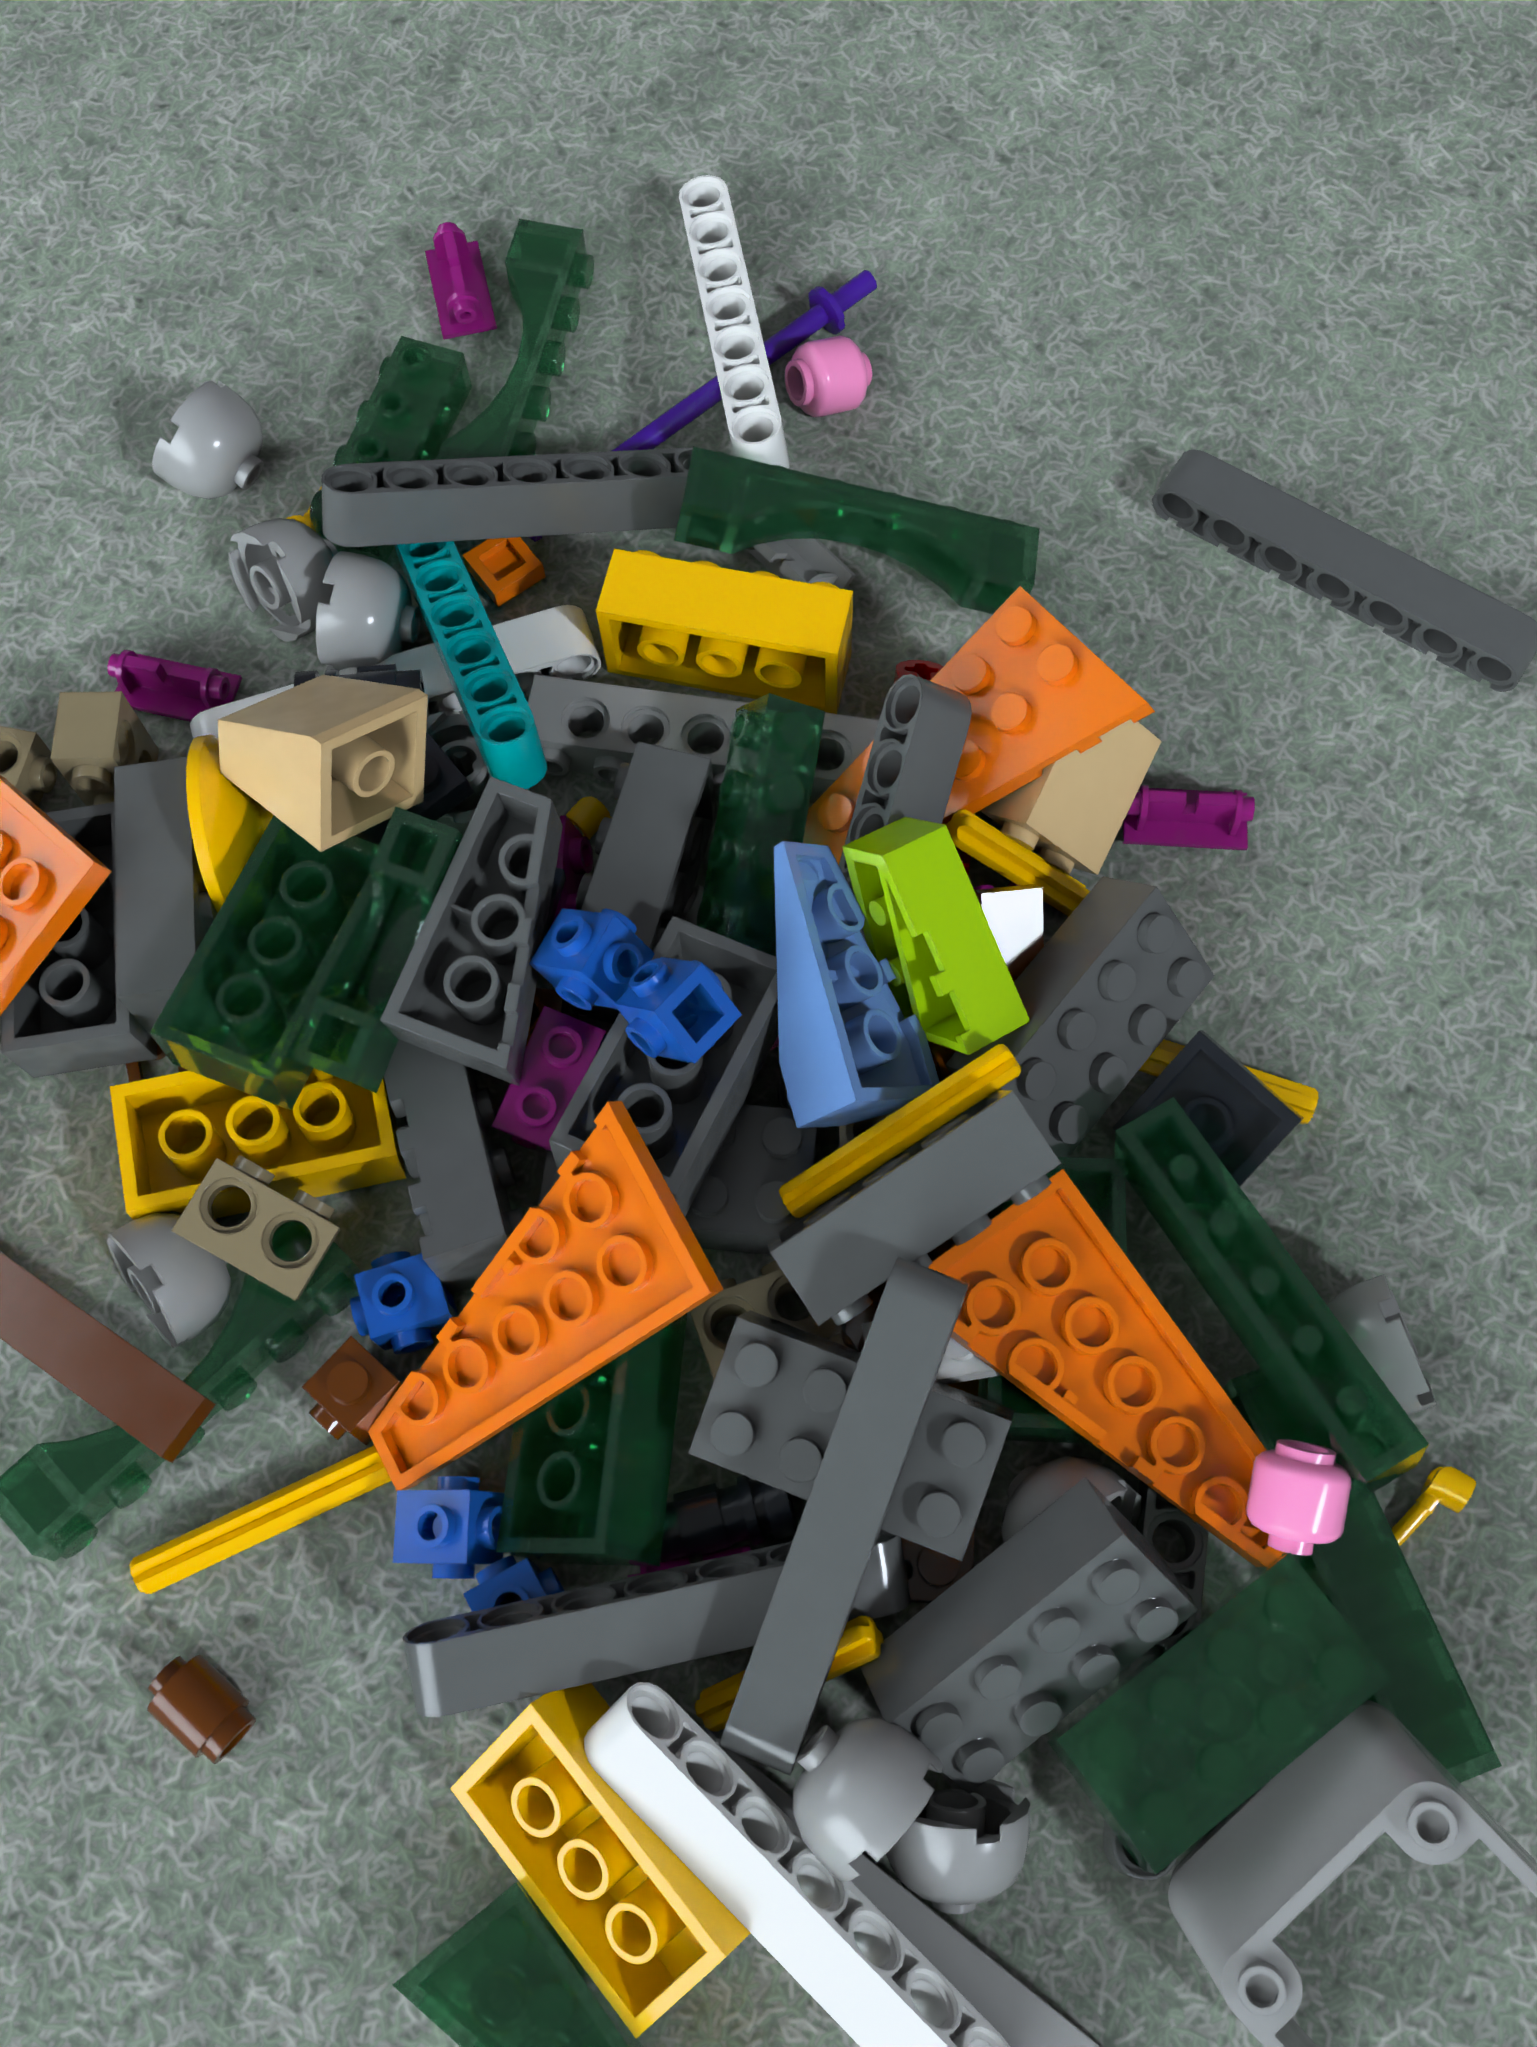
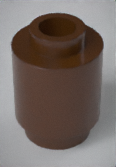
(200, 1707)

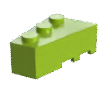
(933, 935)

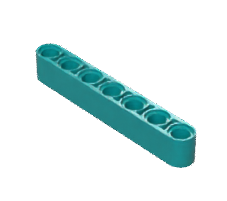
(474, 662)

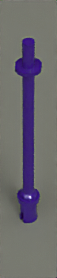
(825, 312)

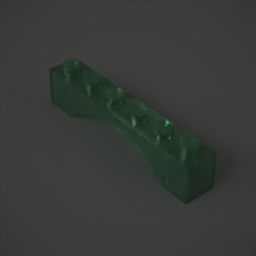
(545, 277)
(747, 503)
(70, 1485)

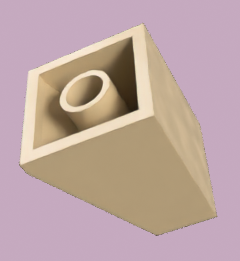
(329, 755)
(1079, 800)

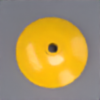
(221, 818)

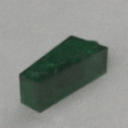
(512, 1984)

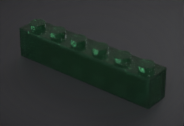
(1268, 1300)
(1383, 1605)

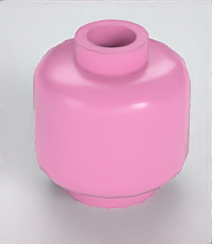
(828, 376)
(1298, 1496)

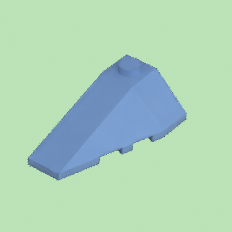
(839, 1026)

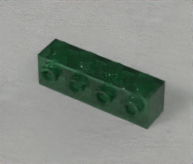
(405, 416)
(759, 806)

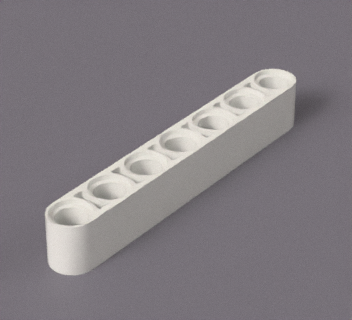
(732, 323)
(541, 643)
(773, 1882)

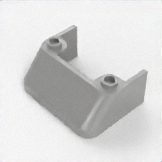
(1300, 1837)

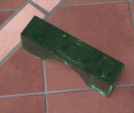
(344, 1022)

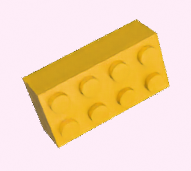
(725, 629)
(183, 1121)
(592, 1863)

